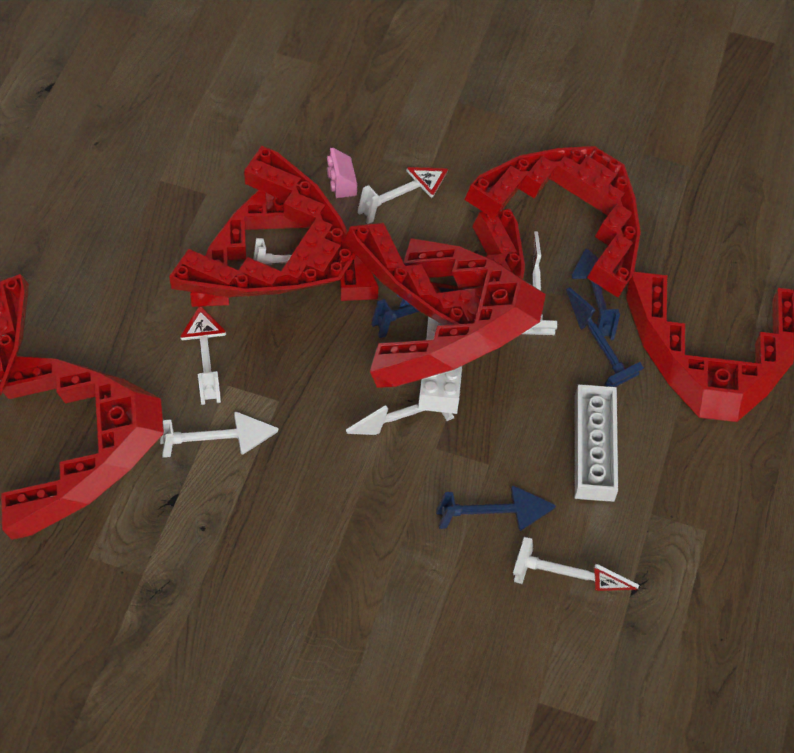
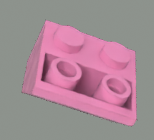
(342, 174)

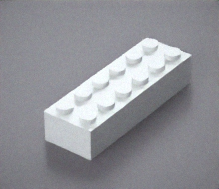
(442, 390)
(596, 443)

